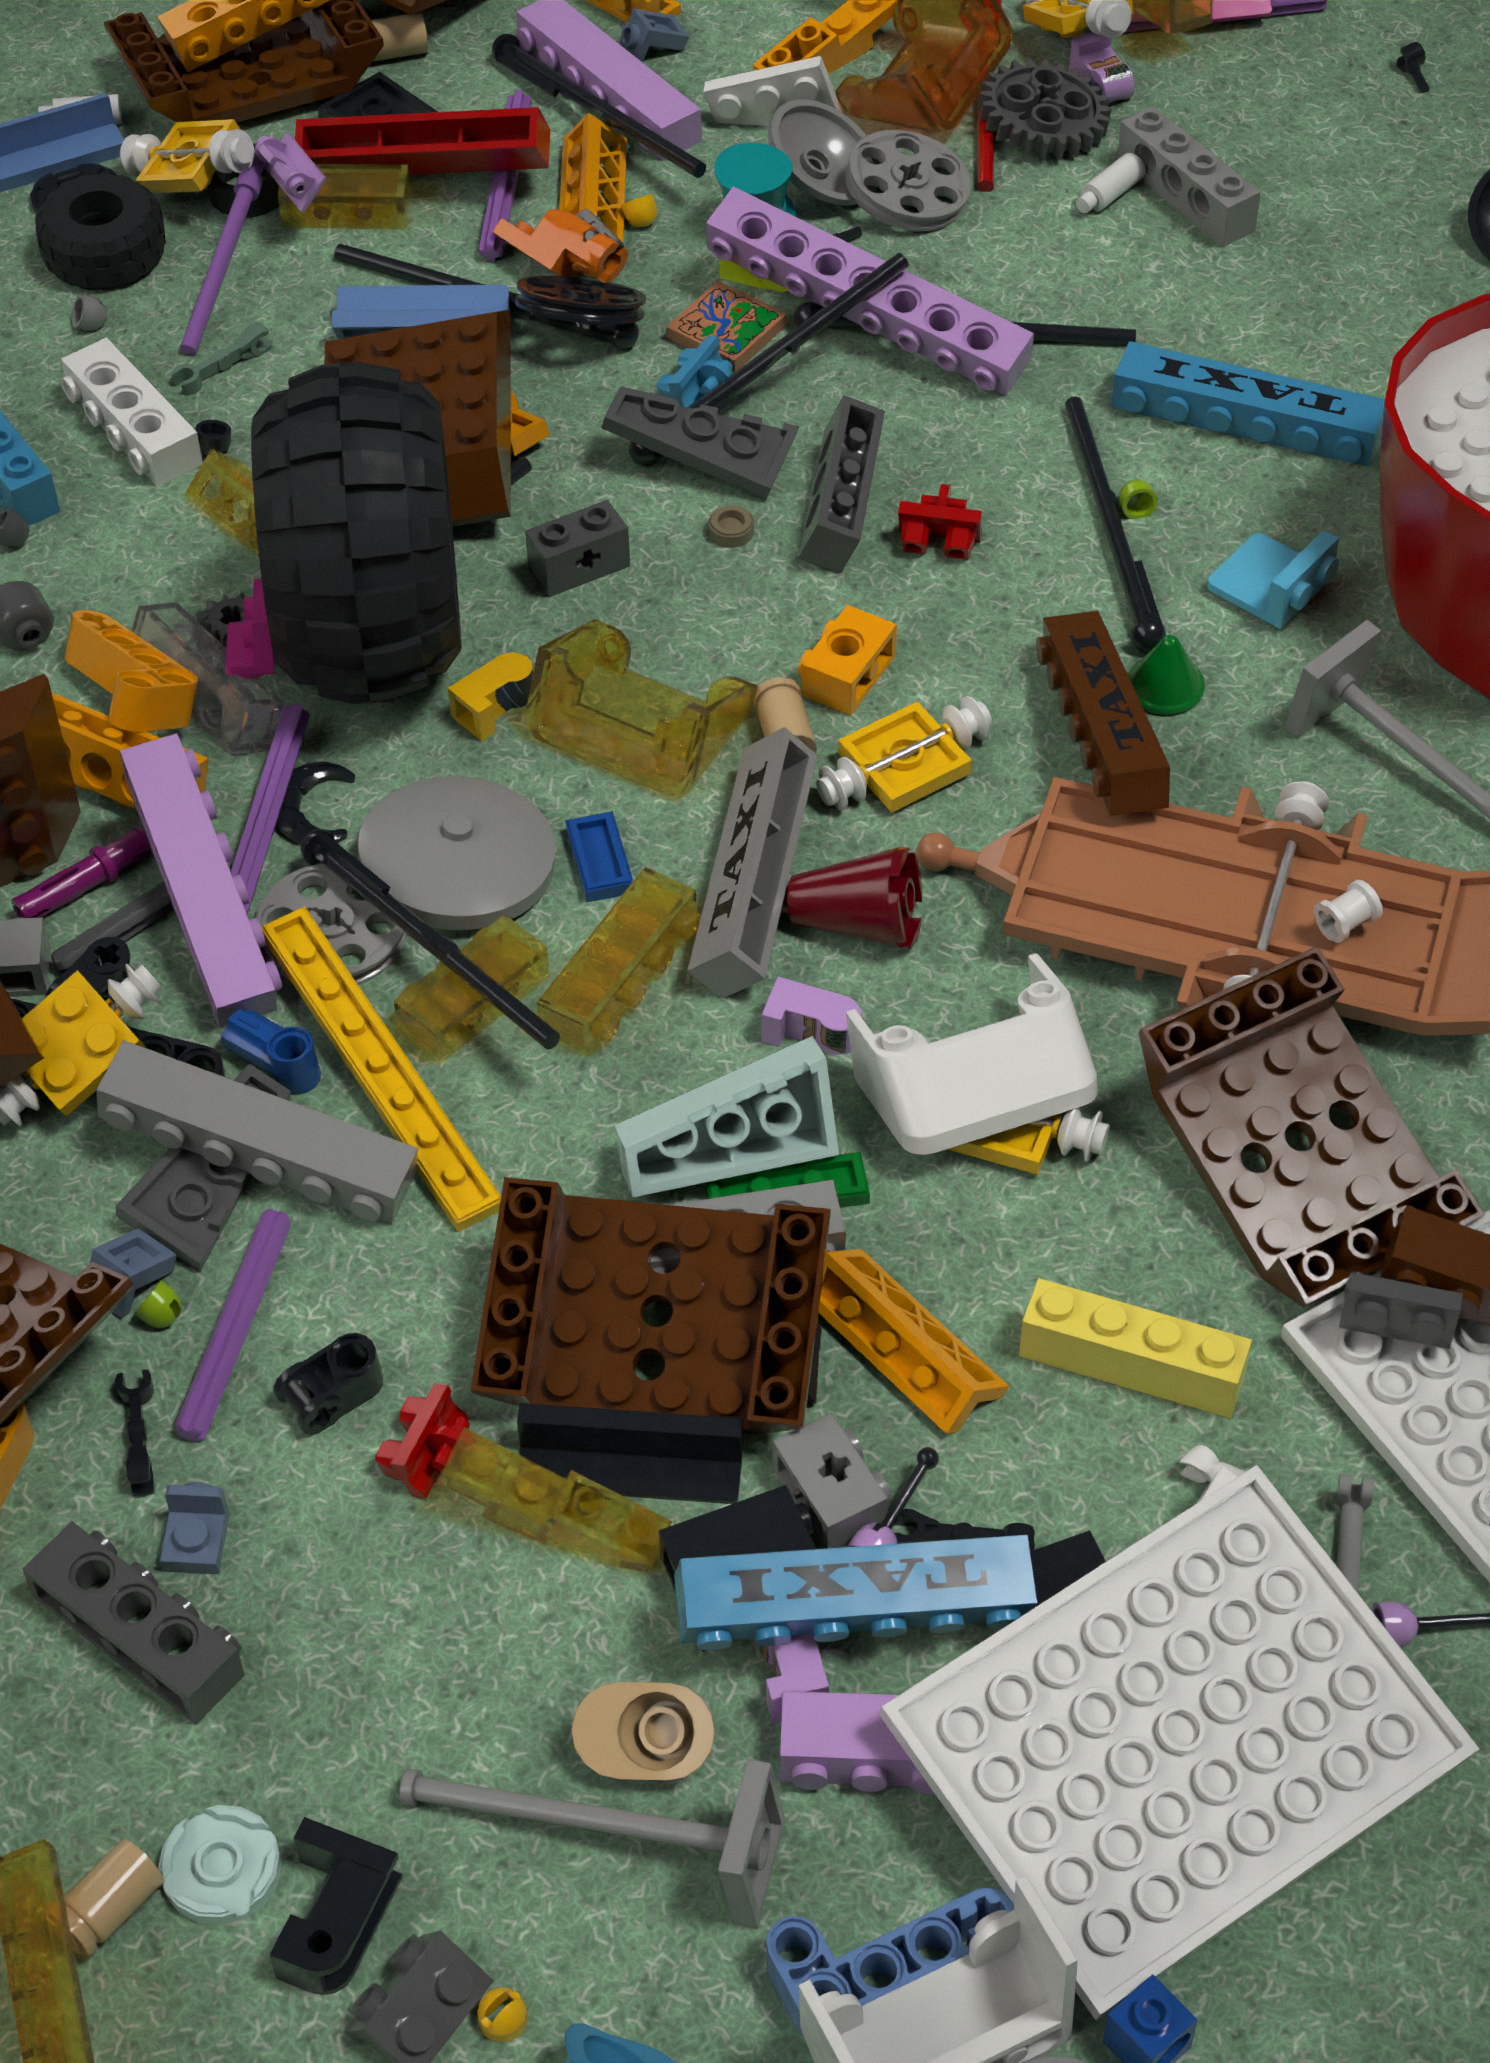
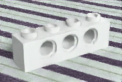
(130, 412)

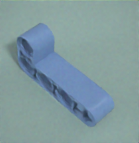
(890, 1954)

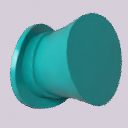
(757, 171)

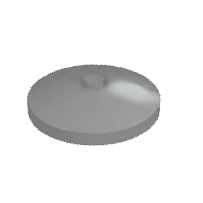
(459, 850)

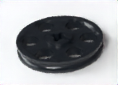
(580, 300)

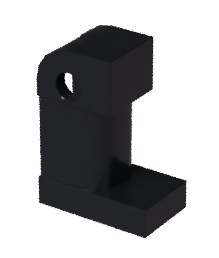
(339, 1926)

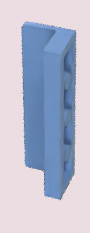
(57, 141)
(386, 308)

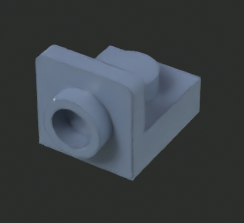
(652, 30)
(136, 1257)
(194, 1528)

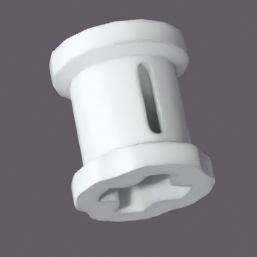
(1348, 911)

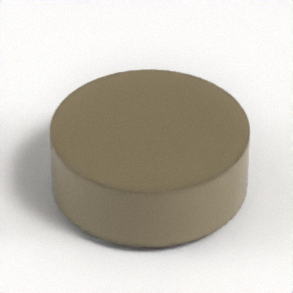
(731, 526)

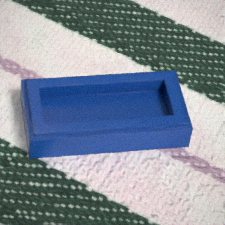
(599, 856)

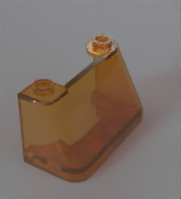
(938, 67)

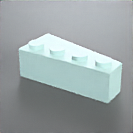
(734, 1126)

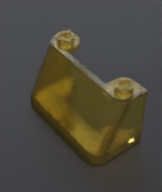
(626, 722)

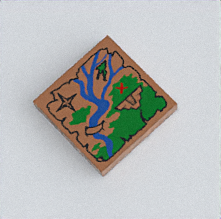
(736, 318)

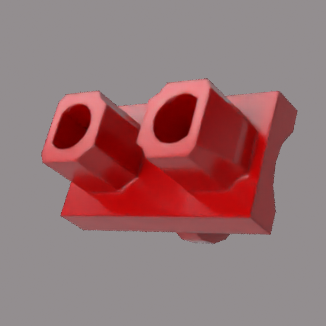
(940, 518)
(431, 1433)

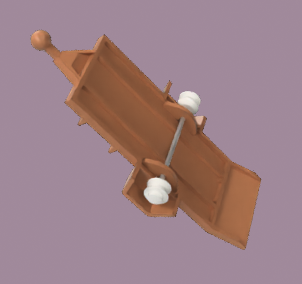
(1239, 896)

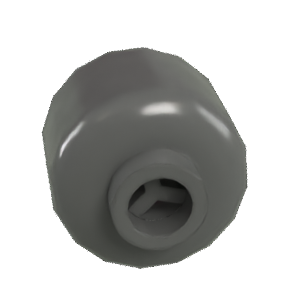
(22, 614)

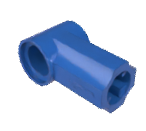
(279, 1051)

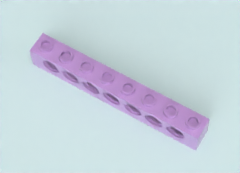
(800, 257)

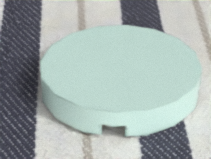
(228, 1884)

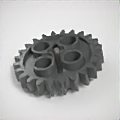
(1044, 108)

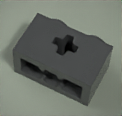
(577, 548)

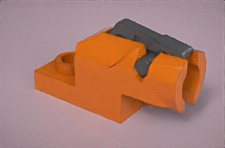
(568, 244)

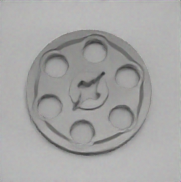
(899, 168)
(330, 907)

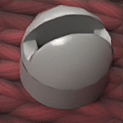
(88, 313)

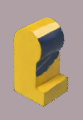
(491, 693)

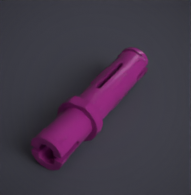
(100, 866)

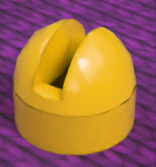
(640, 211)
(507, 2020)

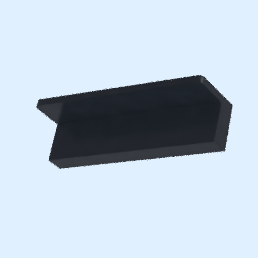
(637, 1450)

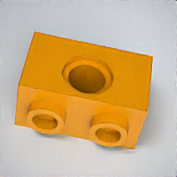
(848, 659)

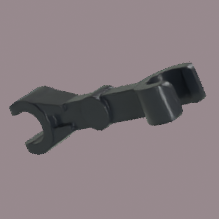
(138, 1462)
(931, 1530)

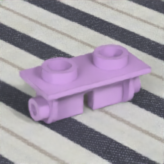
(291, 168)

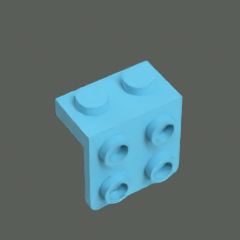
(1273, 578)

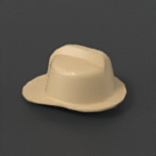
(643, 1731)

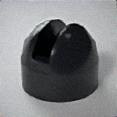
(213, 435)

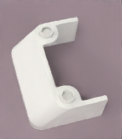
(980, 1078)
(992, 2006)

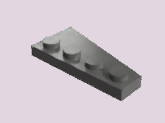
(715, 444)
(186, 1197)

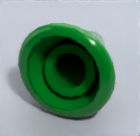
(1167, 679)

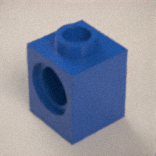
(1149, 2026)

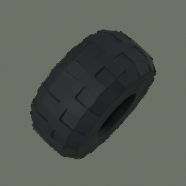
(100, 231)

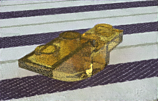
(553, 1509)

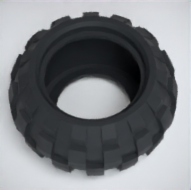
(355, 532)

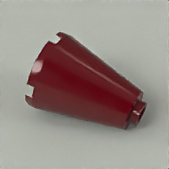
(860, 898)

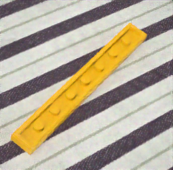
(382, 1068)

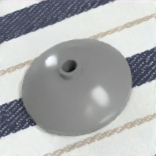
(819, 146)

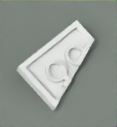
(757, 94)

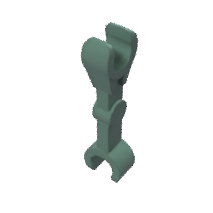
(247, 345)

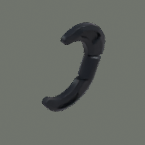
(51, 183)
(292, 821)

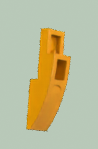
(836, 39)

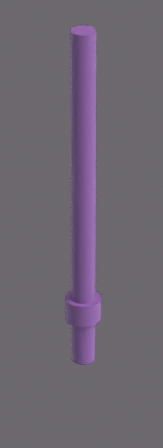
(246, 190)

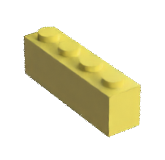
(1134, 1347)

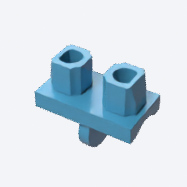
(697, 373)

